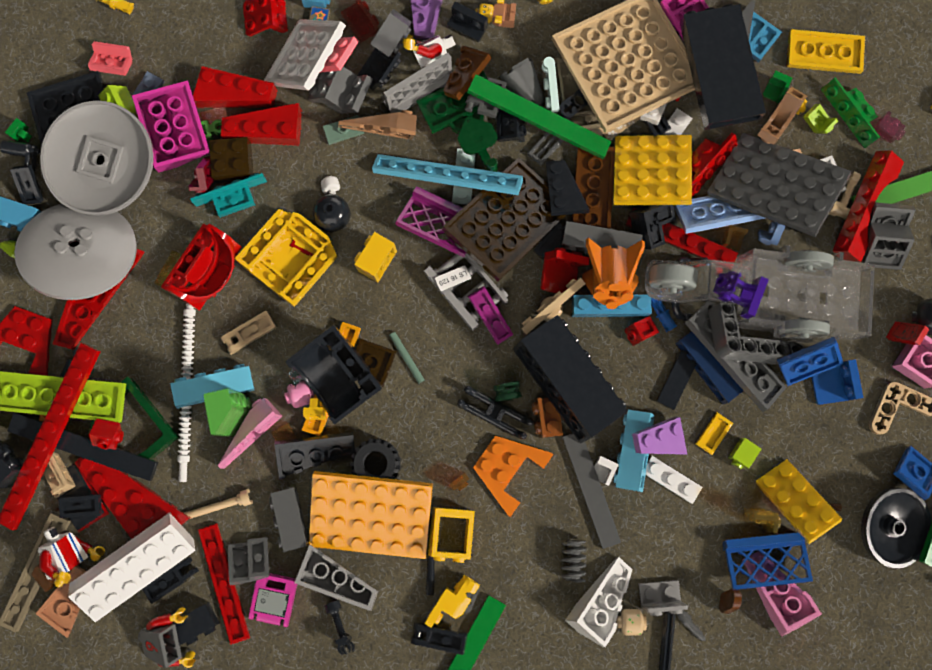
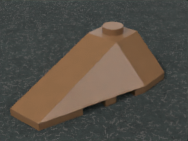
(395, 124)

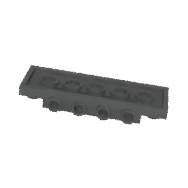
(753, 377)

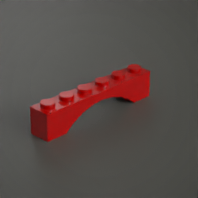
(854, 233)

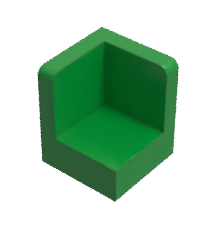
(777, 86)

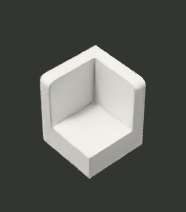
(605, 470)

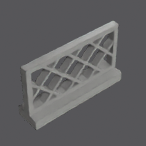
(418, 85)

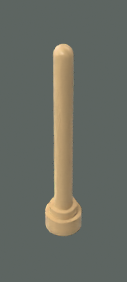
(241, 499)

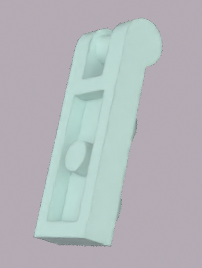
(550, 85)

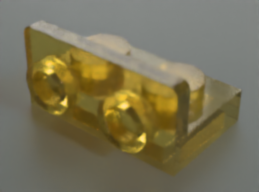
(769, 519)

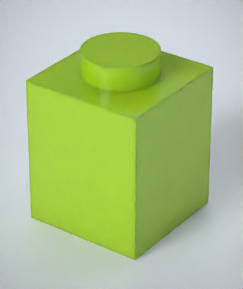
(744, 454)

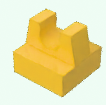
(314, 411)

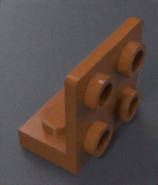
(548, 419)

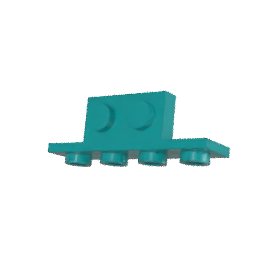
(231, 197)

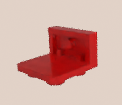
(264, 14)
(560, 269)

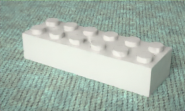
(131, 567)

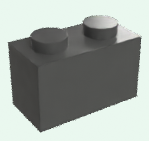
(391, 32)

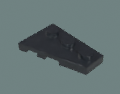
(563, 190)

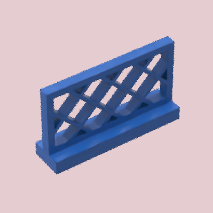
(762, 543)

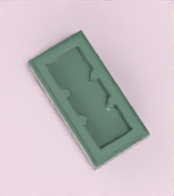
(337, 134)

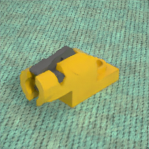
(456, 601)

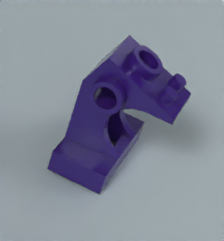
(749, 296)

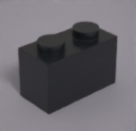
(198, 622)

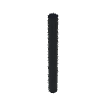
(430, 569)

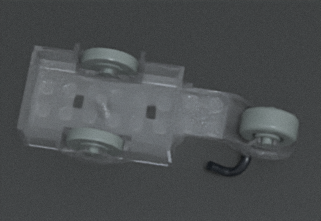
(793, 291)

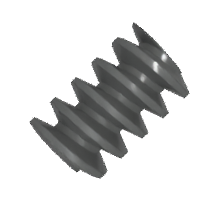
(573, 560)

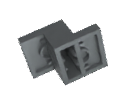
(340, 90)
(889, 235)

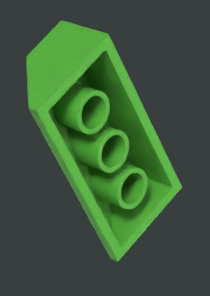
(226, 411)

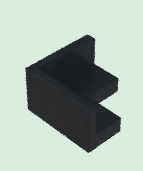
(649, 222)

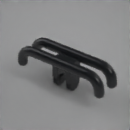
(495, 413)

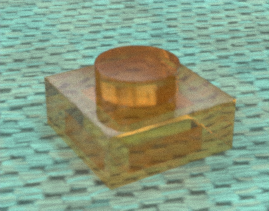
(460, 483)

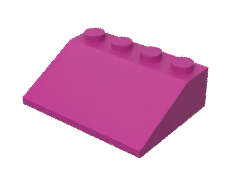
(172, 125)

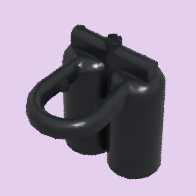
(21, 149)

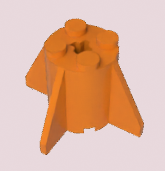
(613, 272)

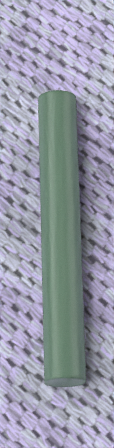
(406, 357)

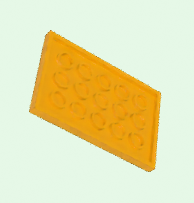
(370, 514)

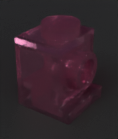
(890, 128)

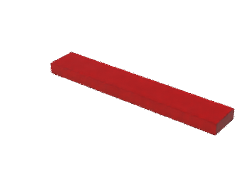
(226, 593)

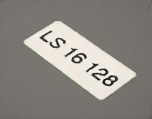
(452, 278)

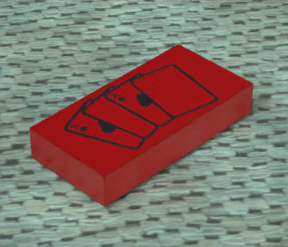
(907, 333)

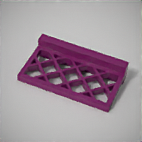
(430, 204)

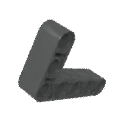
(732, 346)

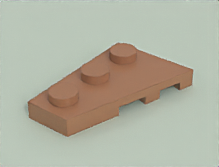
(59, 609)

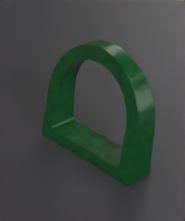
(169, 434)

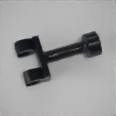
(333, 609)

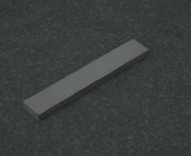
(592, 491)

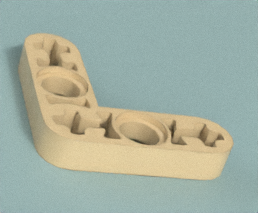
(900, 398)

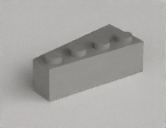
(330, 578)

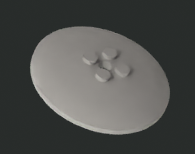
(72, 152)
(77, 272)

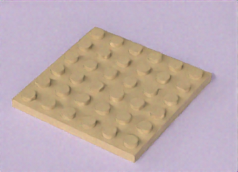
(626, 61)

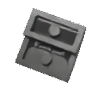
(248, 561)

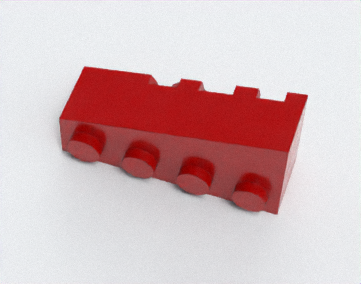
(227, 89)
(266, 126)

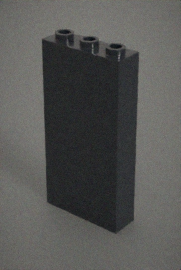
(722, 66)

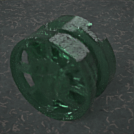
(507, 394)

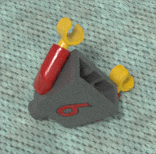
(161, 641)

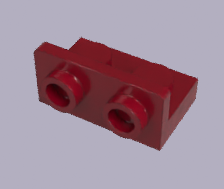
(202, 176)

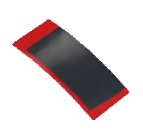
(82, 488)

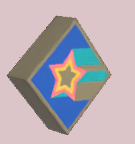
(319, 13)

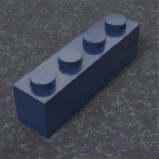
(709, 369)

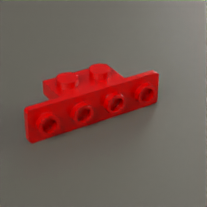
(708, 158)

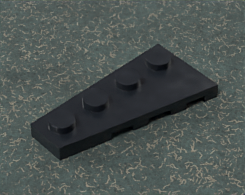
(303, 453)

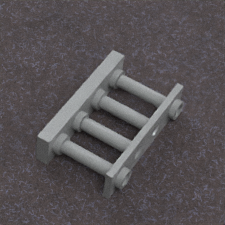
(459, 304)

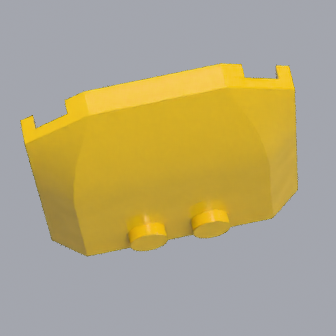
(281, 266)

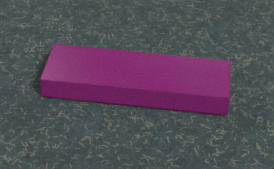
(490, 315)

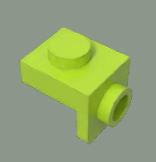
(819, 120)

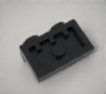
(467, 22)
(510, 127)

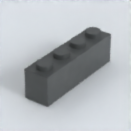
(576, 234)

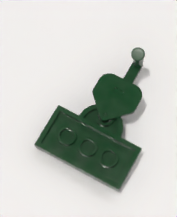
(473, 131)

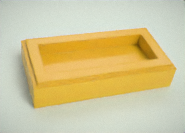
(714, 433)

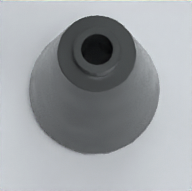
(524, 81)

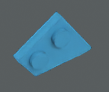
(761, 36)

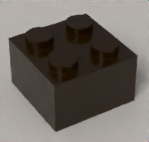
(231, 159)

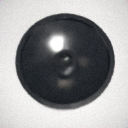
(895, 527)

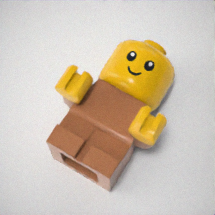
(500, 14)

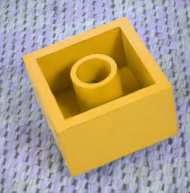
(375, 256)

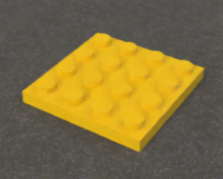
(653, 170)

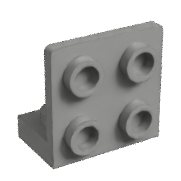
(661, 597)

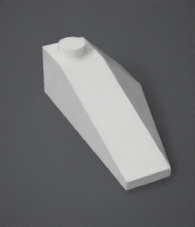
(598, 608)

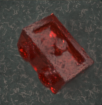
(360, 20)

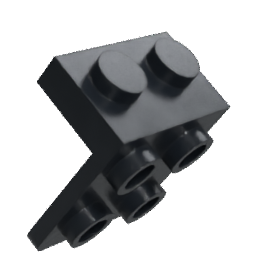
(378, 68)

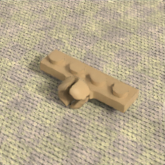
(552, 306)

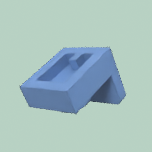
(773, 234)

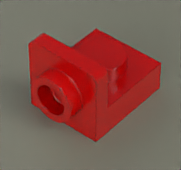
(641, 330)

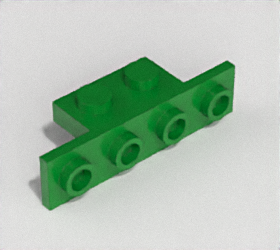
(853, 110)

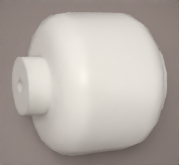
(330, 185)

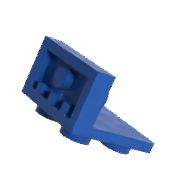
(838, 384)

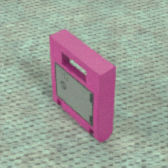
(273, 603)

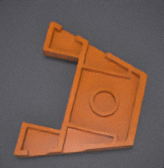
(501, 463)

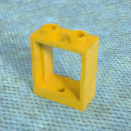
(434, 530)

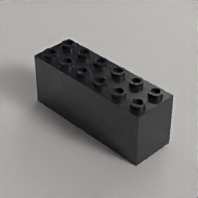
(570, 379)

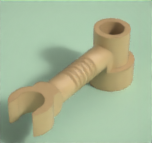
(840, 208)

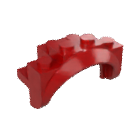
(202, 267)

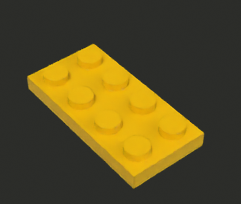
(825, 51)
(798, 501)

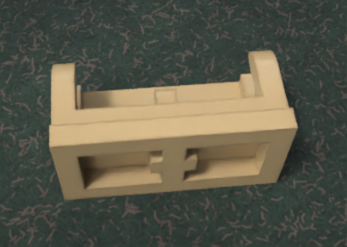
(58, 476)

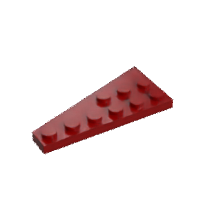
(82, 313)
(128, 499)

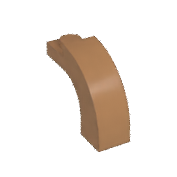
(782, 116)

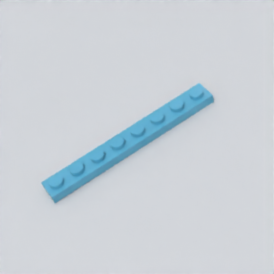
(448, 174)

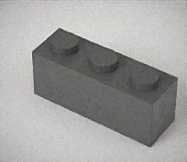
(289, 519)

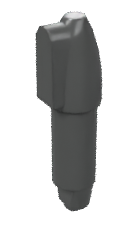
(687, 622)

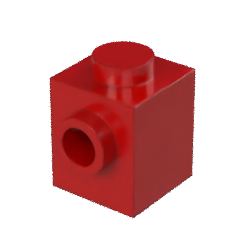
(106, 434)

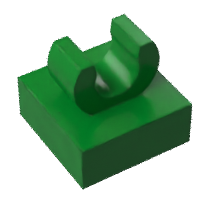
(18, 130)

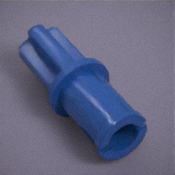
(663, 315)

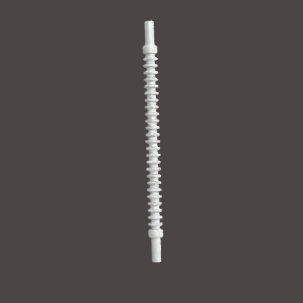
(183, 458)

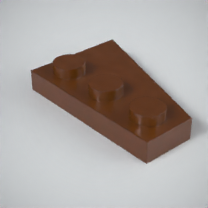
(467, 66)

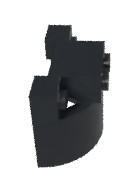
(334, 372)

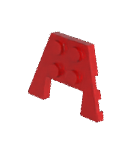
(30, 333)

